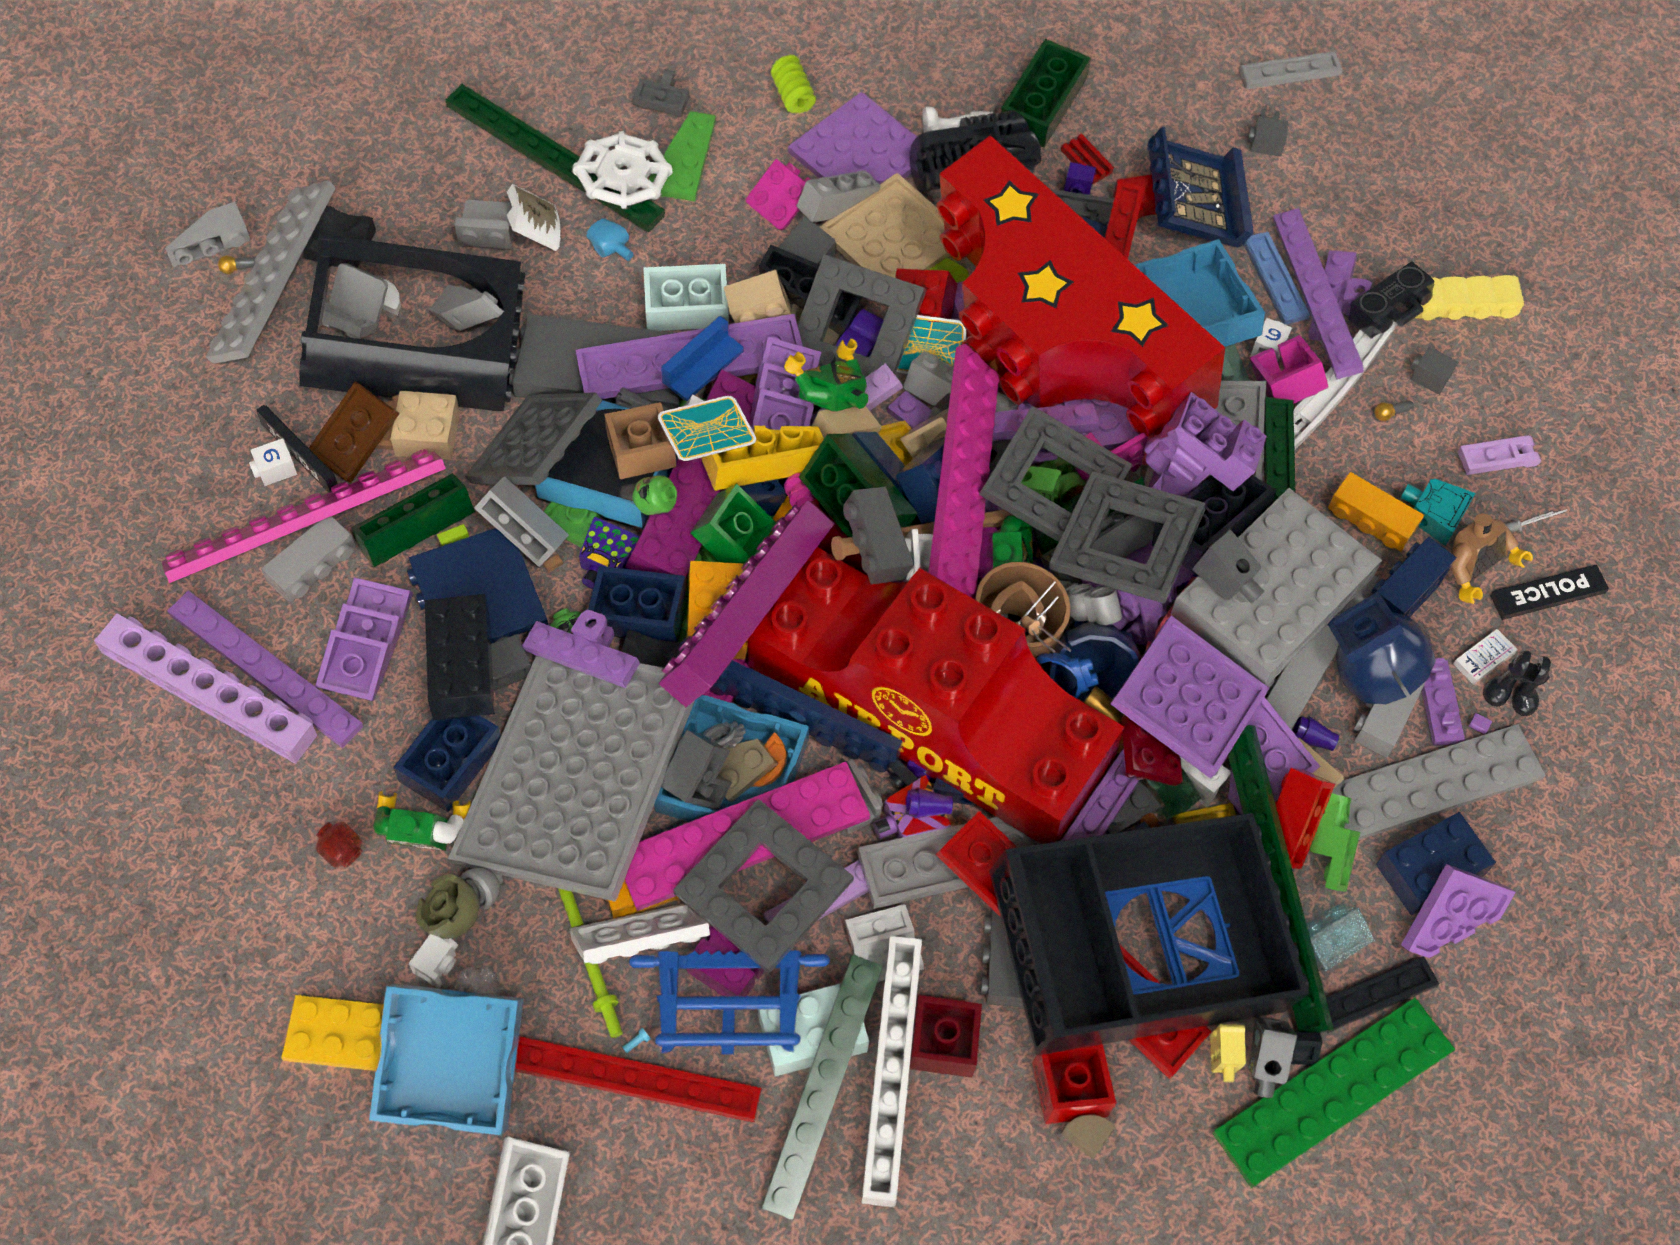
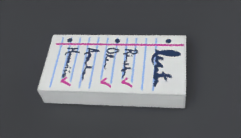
(1485, 656)

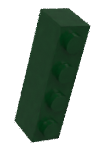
(413, 520)

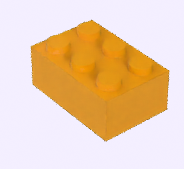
(705, 585)

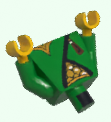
(834, 384)
(1012, 542)

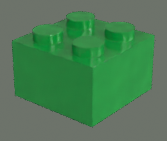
(733, 526)

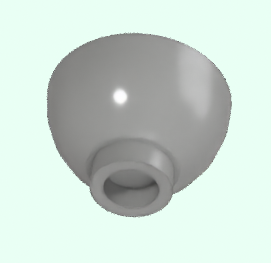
(485, 884)

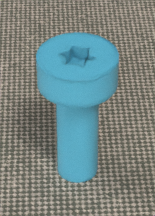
(636, 1040)

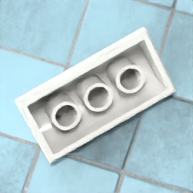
(526, 1194)

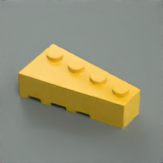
(771, 457)

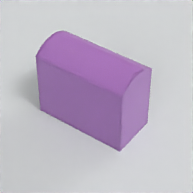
(1480, 723)

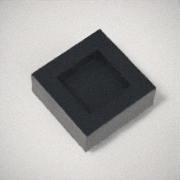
(900, 775)
(1307, 1048)

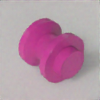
(797, 491)

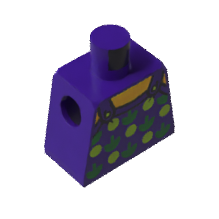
(606, 547)

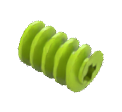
(793, 84)

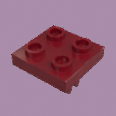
(1148, 756)

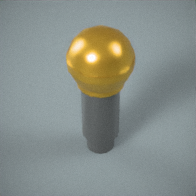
(230, 264)
(1385, 411)

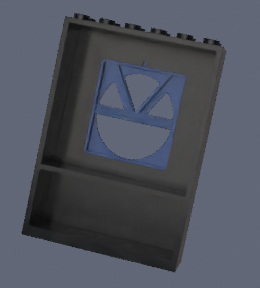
(1064, 946)

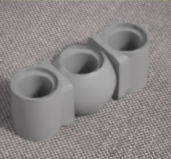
(1093, 603)

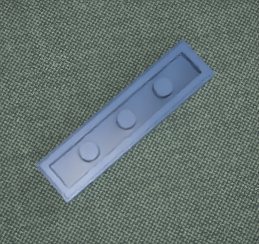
(1276, 278)

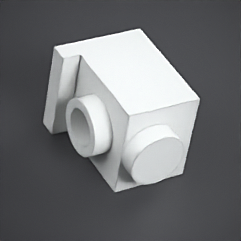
(434, 959)

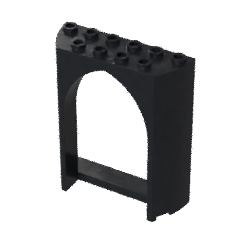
(470, 370)

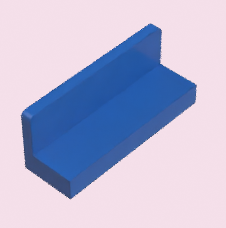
(701, 360)

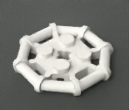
(628, 152)

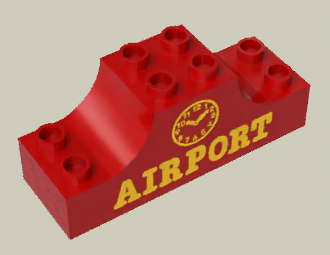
(945, 683)

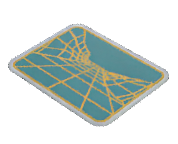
(934, 338)
(706, 428)

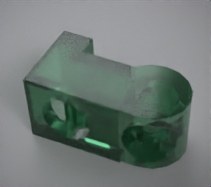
(1178, 797)

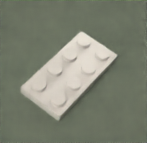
(638, 932)

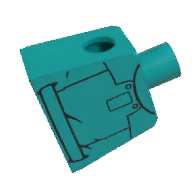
(1441, 505)

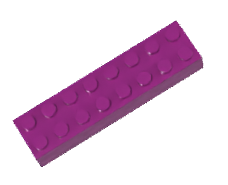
(666, 538)
(744, 603)

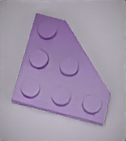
(1279, 749)
(1455, 909)

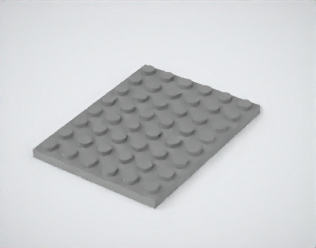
(573, 779)

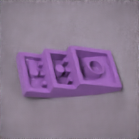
(776, 390)
(364, 639)

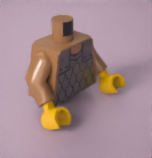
(1480, 548)

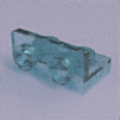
(1338, 935)

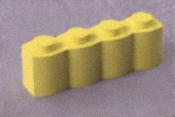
(1474, 297)

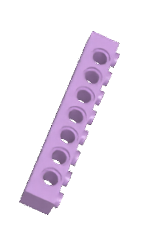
(122, 633)

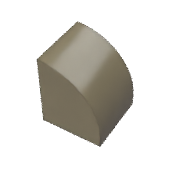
(1089, 1133)

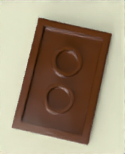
(353, 432)

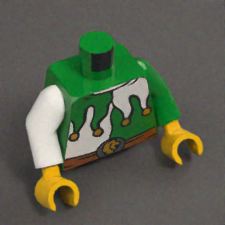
(415, 827)

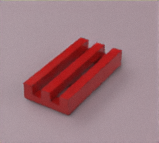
(1089, 155)

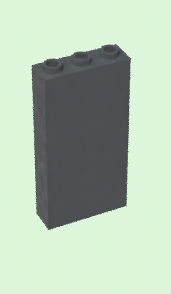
(549, 358)

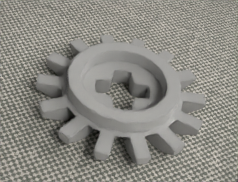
(731, 733)

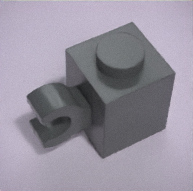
(1268, 134)

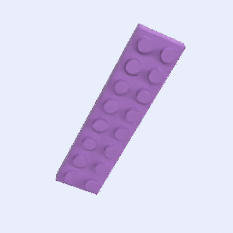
(639, 362)

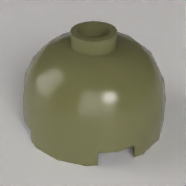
(448, 908)

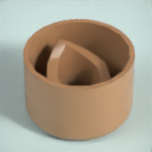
(1016, 588)

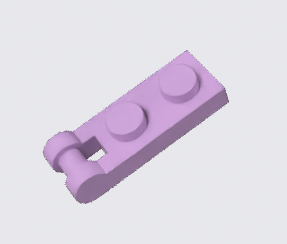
(1498, 455)

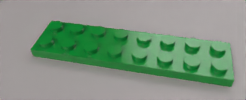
(1333, 1092)

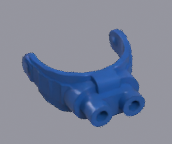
(1080, 669)

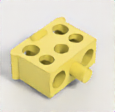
(1228, 1050)

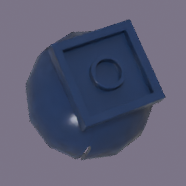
(1377, 643)
(1111, 652)

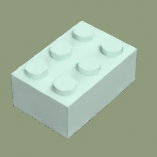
(685, 296)
(811, 1020)

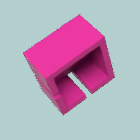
(1301, 375)

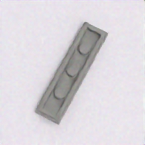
(1290, 70)

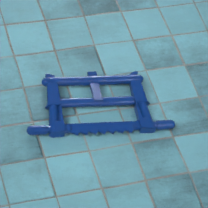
(670, 1002)

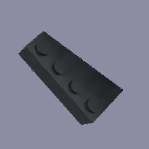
(797, 279)

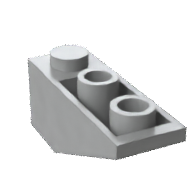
(832, 195)
(210, 234)
(464, 308)

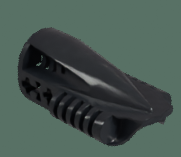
(950, 144)

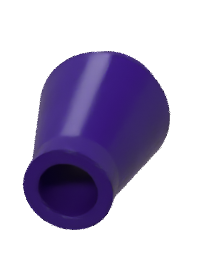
(1315, 733)
(926, 803)

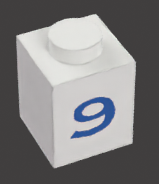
(1273, 335)
(272, 462)

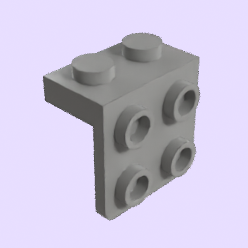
(485, 225)
(355, 302)

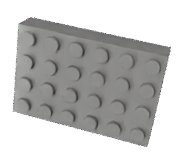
(1307, 579)

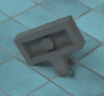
(661, 95)

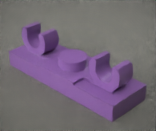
(1442, 706)

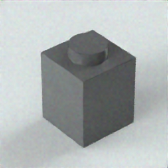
(1433, 370)

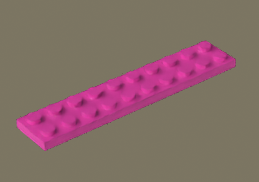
(964, 472)
(291, 518)

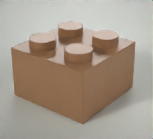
(639, 441)

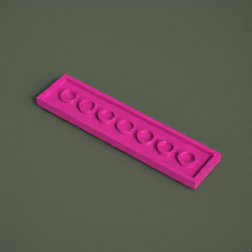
(812, 805)

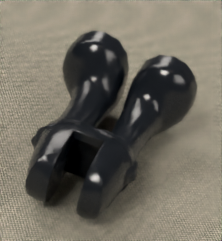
(1525, 697)

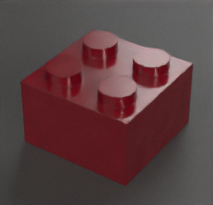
(945, 1036)

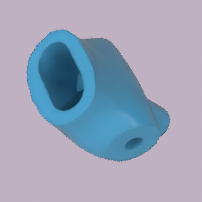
(609, 238)

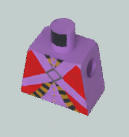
(906, 825)

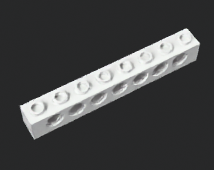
(892, 1072)

